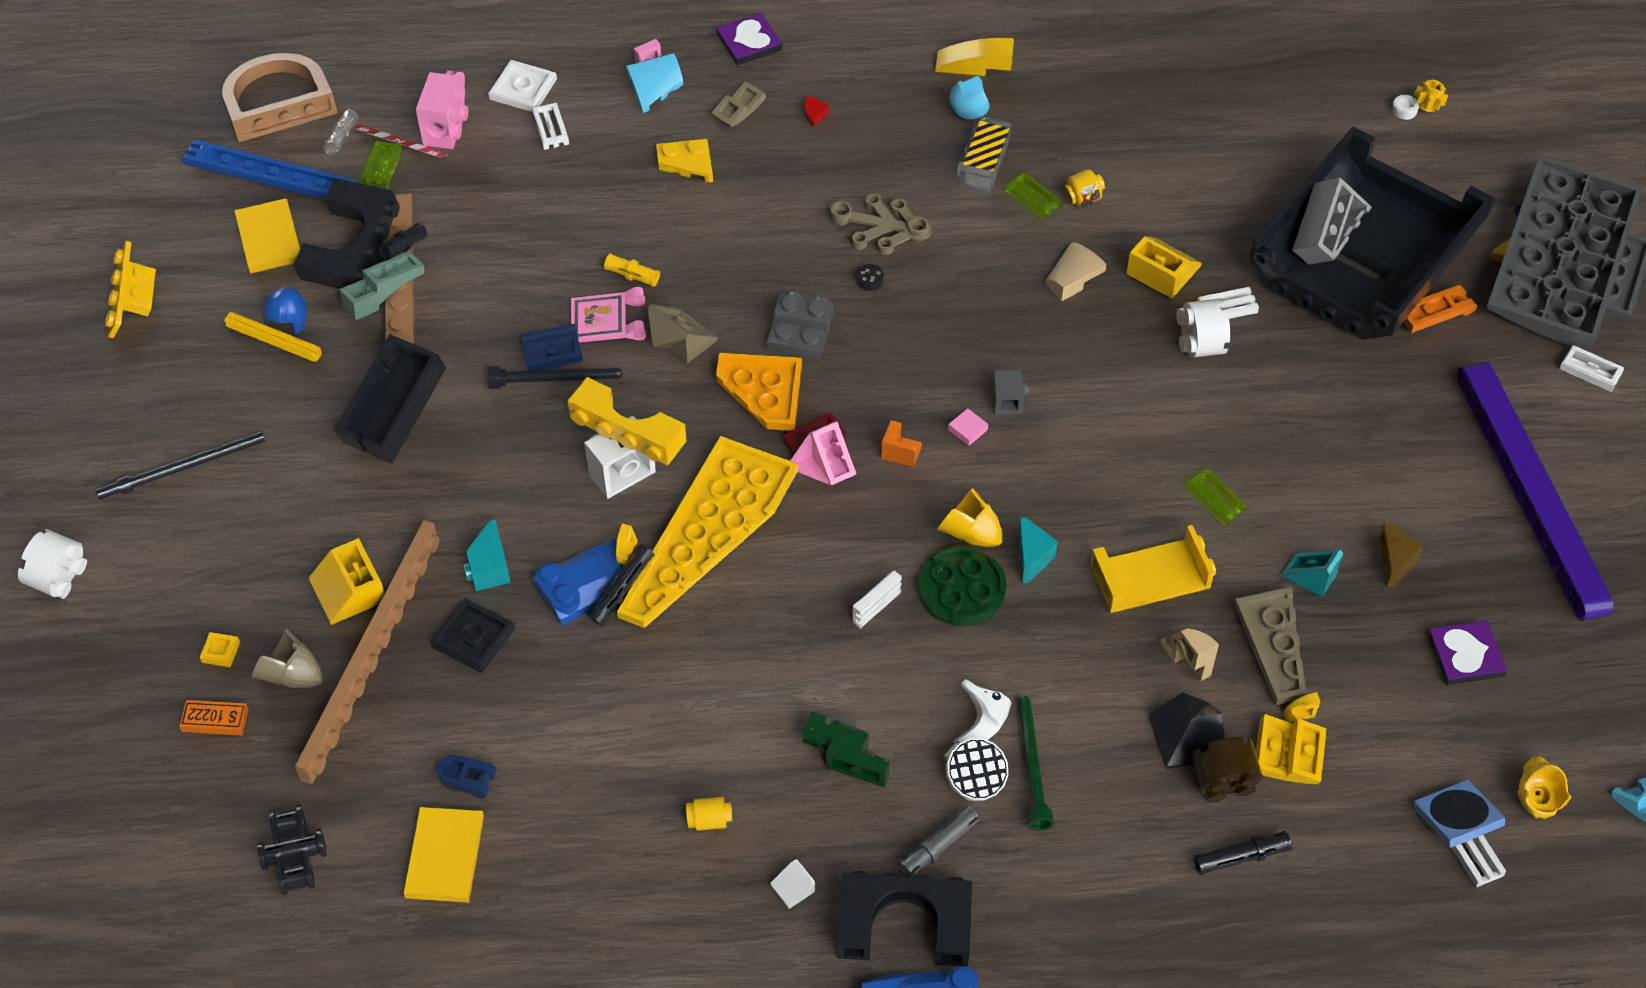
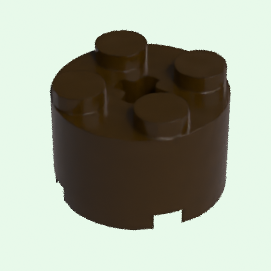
(1227, 768)

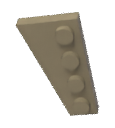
(1273, 635)

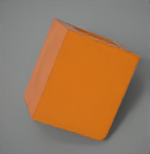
(898, 448)

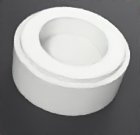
(1405, 107)

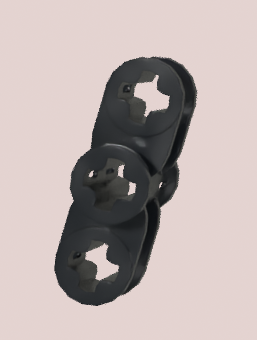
(291, 849)

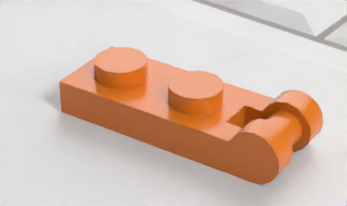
(1440, 308)

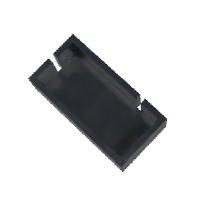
(390, 402)

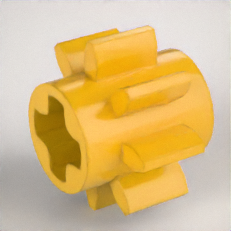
(1430, 95)

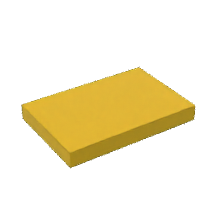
(268, 235)
(444, 855)

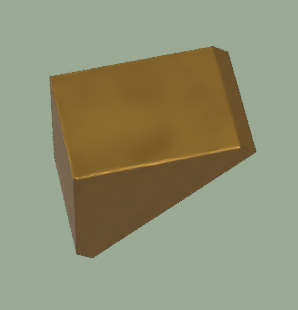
(1398, 552)

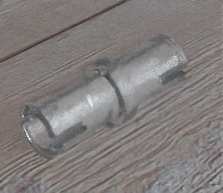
(340, 132)

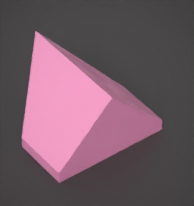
(825, 455)

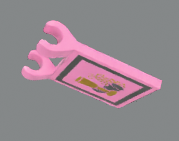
(605, 316)

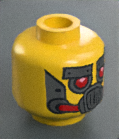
(1084, 188)

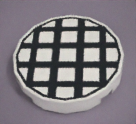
(976, 769)

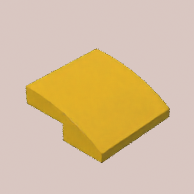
(1290, 749)

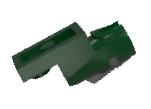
(845, 748)

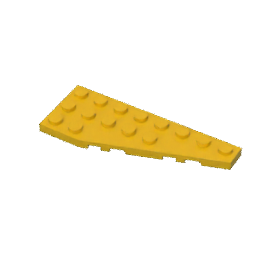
(720, 510)

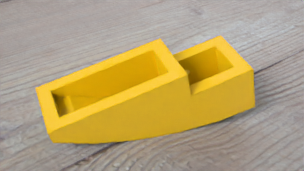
(976, 56)

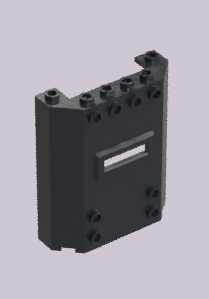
(1403, 237)

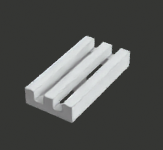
(555, 140)
(1235, 298)
(1591, 372)
(876, 599)
(1497, 868)

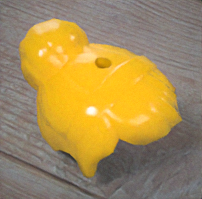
(1548, 782)

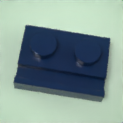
(551, 348)

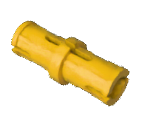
(631, 270)

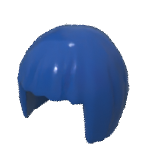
(285, 306)

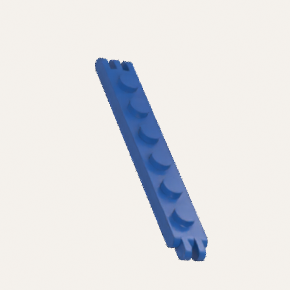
(260, 169)

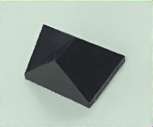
(1184, 727)

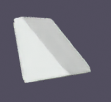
(793, 884)

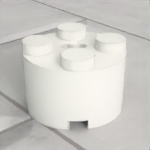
(1203, 328)
(52, 563)

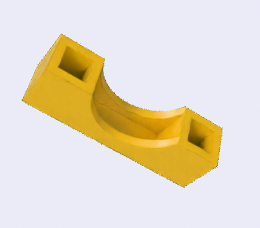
(656, 436)

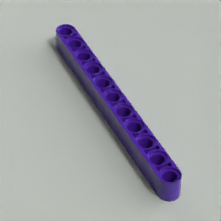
(1535, 492)

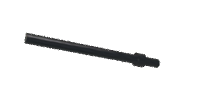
(126, 484)

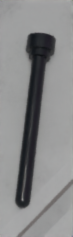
(499, 377)

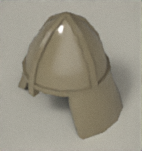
(289, 665)

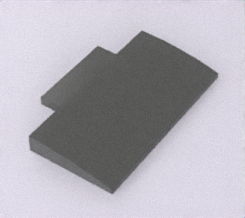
(1571, 255)

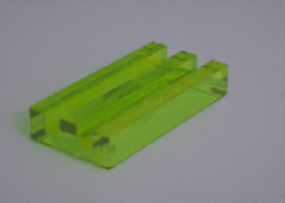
(390, 167)
(1030, 197)
(1212, 498)

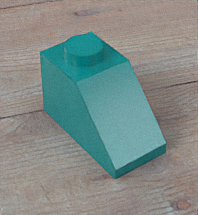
(487, 560)

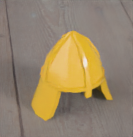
(973, 522)

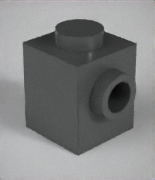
(1009, 391)

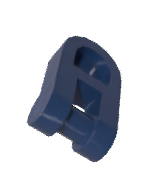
(455, 772)

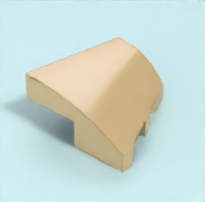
(1073, 270)
(1193, 646)

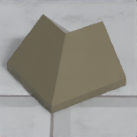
(678, 332)

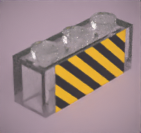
(984, 155)

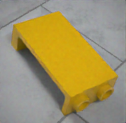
(1153, 572)

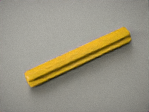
(273, 336)

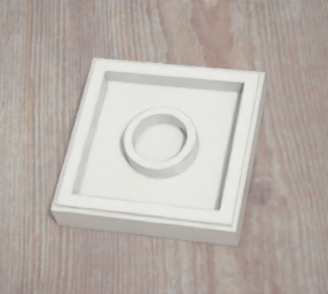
(522, 85)

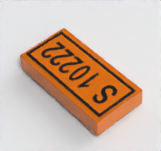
(214, 717)

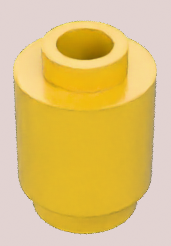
(708, 813)

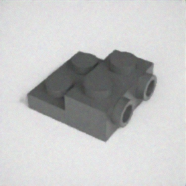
(800, 325)

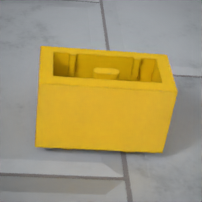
(1161, 266)
(346, 582)

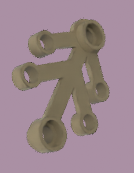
(914, 227)

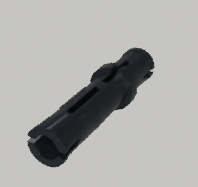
(621, 584)
(1255, 849)

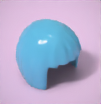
(969, 99)

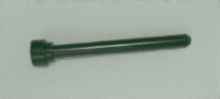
(1040, 815)

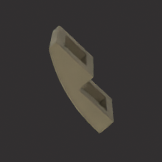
(739, 106)

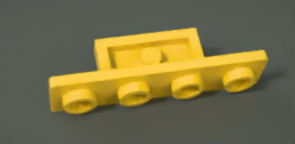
(131, 291)

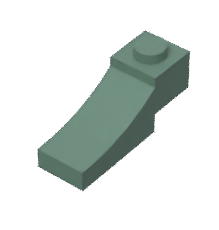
(378, 283)

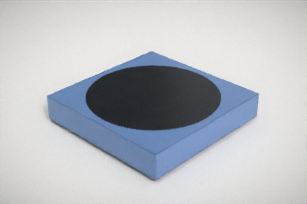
(1459, 813)

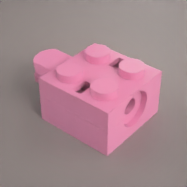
(442, 109)

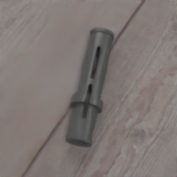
(929, 850)

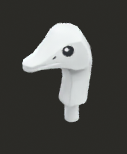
(991, 710)

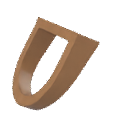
(283, 113)

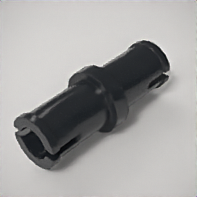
(402, 241)

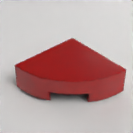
(815, 110)

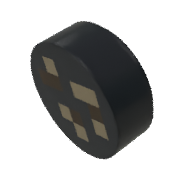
(870, 277)

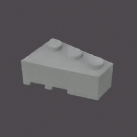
(1328, 220)

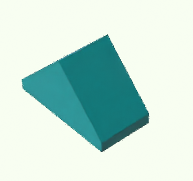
(1036, 549)
(1314, 569)

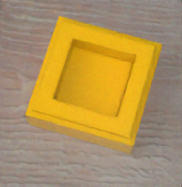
(220, 649)

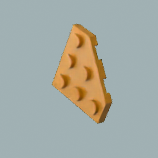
(763, 386)

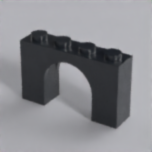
(344, 266)
(944, 899)

